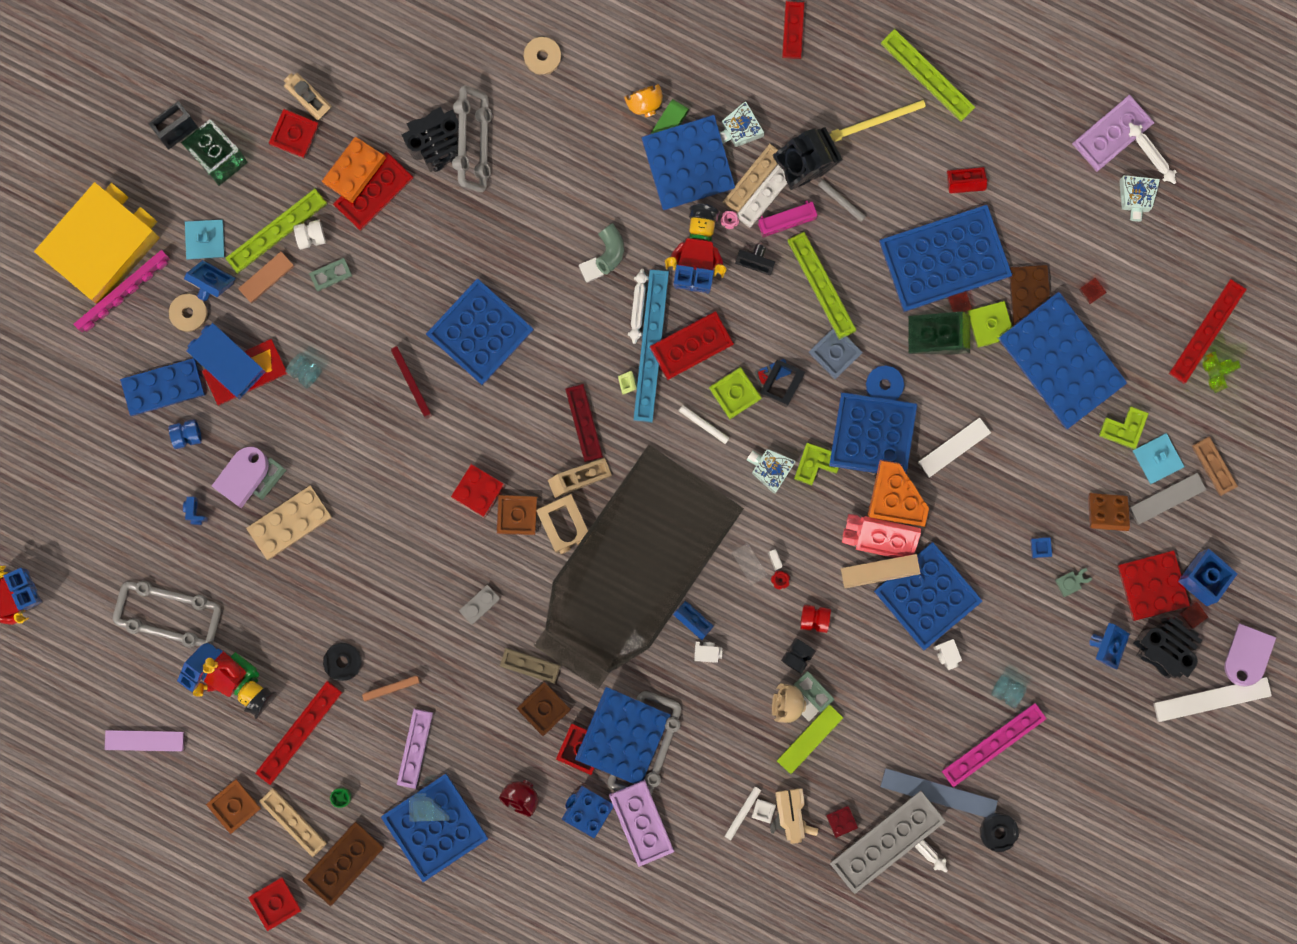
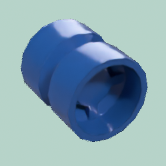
(184, 434)

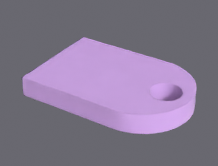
(242, 476)
(1248, 653)

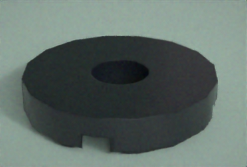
(330, 662)
(991, 824)

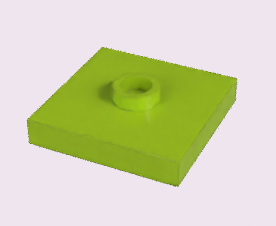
(989, 323)
(735, 393)

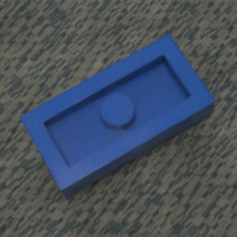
(693, 620)

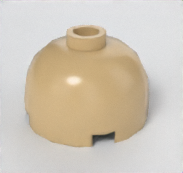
(788, 703)

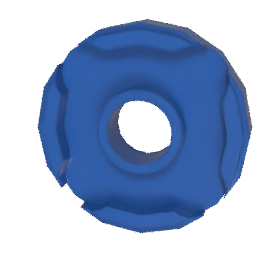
(885, 373)

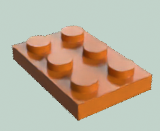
(353, 169)

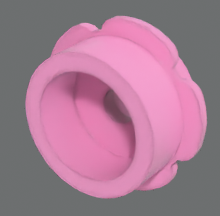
(724, 220)

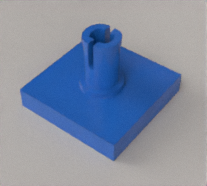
(209, 280)
(1111, 645)

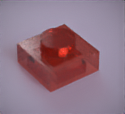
(1092, 291)
(959, 302)
(1194, 615)

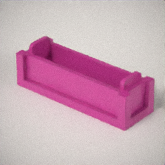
(787, 219)

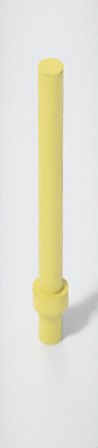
(837, 134)

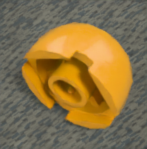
(645, 100)

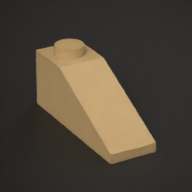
(579, 477)

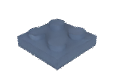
(835, 354)

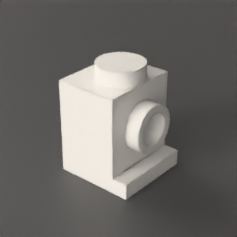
(707, 652)
(948, 654)

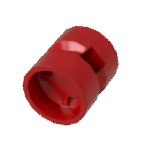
(815, 618)

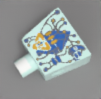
(741, 126)
(1137, 195)
(770, 468)

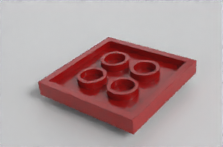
(1153, 585)

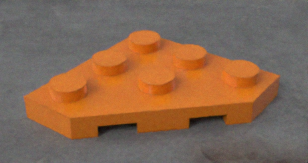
(896, 496)

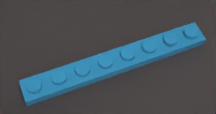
(651, 334)

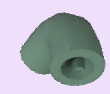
(614, 249)

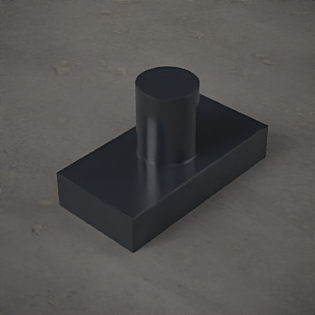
(756, 260)

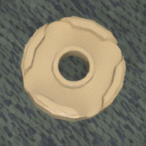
(538, 45)
(183, 302)

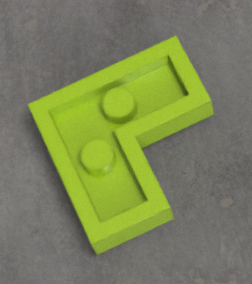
(1128, 432)
(812, 459)

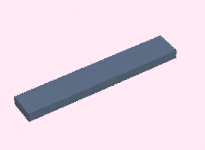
(938, 793)

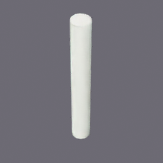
(705, 425)
(742, 813)

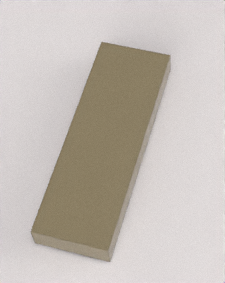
(530, 665)

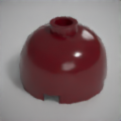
(521, 797)

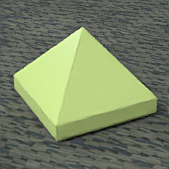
(627, 382)

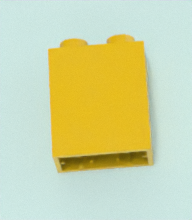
(99, 241)

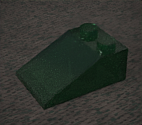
(214, 152)
(939, 333)

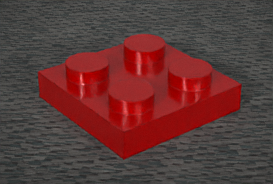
(293, 133)
(274, 904)

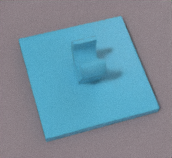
(204, 239)
(1158, 458)

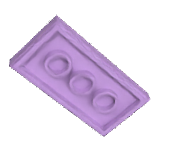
(1111, 133)
(641, 823)

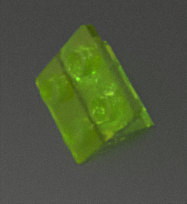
(1217, 371)

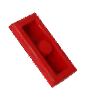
(966, 180)

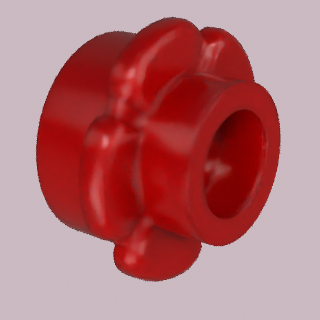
(785, 580)

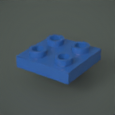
(587, 811)

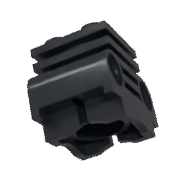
(436, 142)
(807, 157)
(1169, 647)

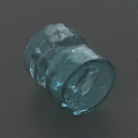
(302, 369)
(1007, 690)

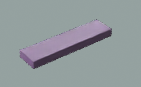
(144, 740)
(414, 748)

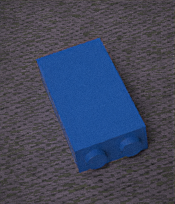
(225, 360)

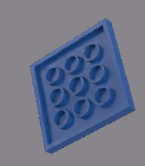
(688, 162)
(479, 332)
(871, 432)
(929, 601)
(622, 736)
(436, 844)

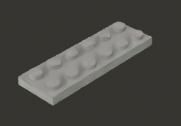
(887, 842)

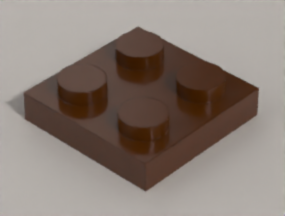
(543, 709)

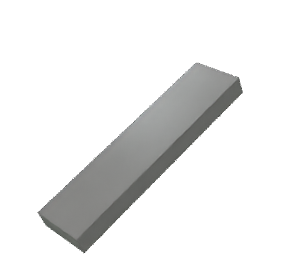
(1167, 498)

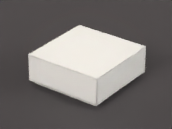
(590, 270)
(774, 557)
(763, 811)

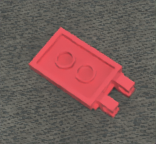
(881, 536)

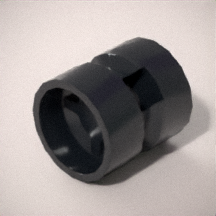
(798, 655)

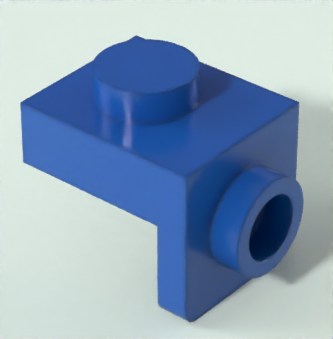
(190, 509)

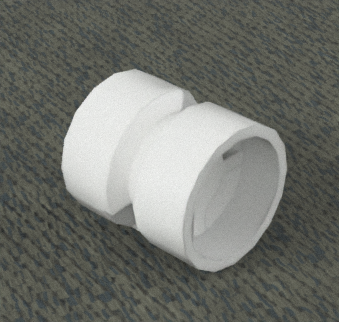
(309, 234)

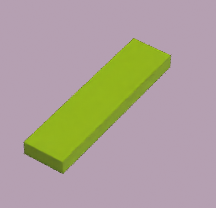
(809, 739)

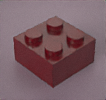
(841, 821)

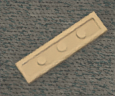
(751, 180)
(880, 571)
(293, 822)

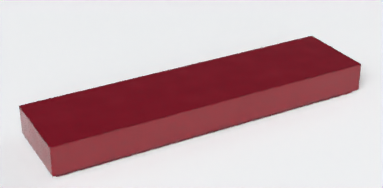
(411, 382)
(584, 423)

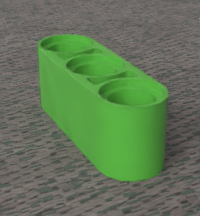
(672, 116)

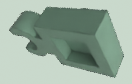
(1070, 583)

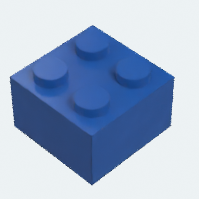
(1207, 577)

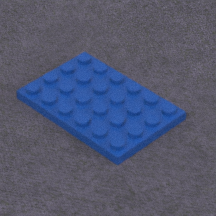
(945, 258)
(1062, 360)

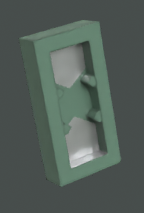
(330, 274)
(274, 473)
(814, 691)

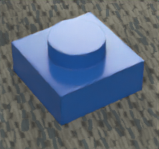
(1041, 547)

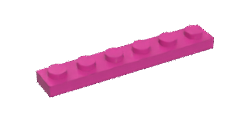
(127, 287)
(993, 745)

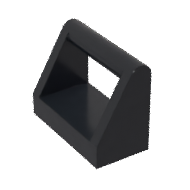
(175, 131)
(791, 388)

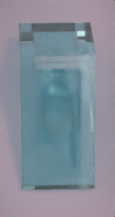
(426, 809)

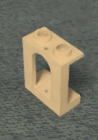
(557, 543)

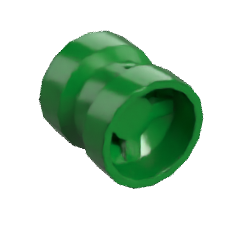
(337, 797)

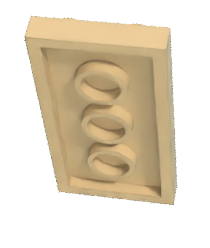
(289, 522)

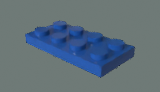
(162, 387)

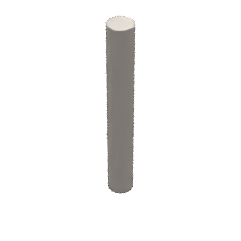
(841, 200)

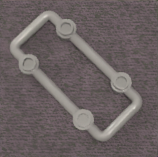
(461, 161)
(145, 589)
(672, 725)

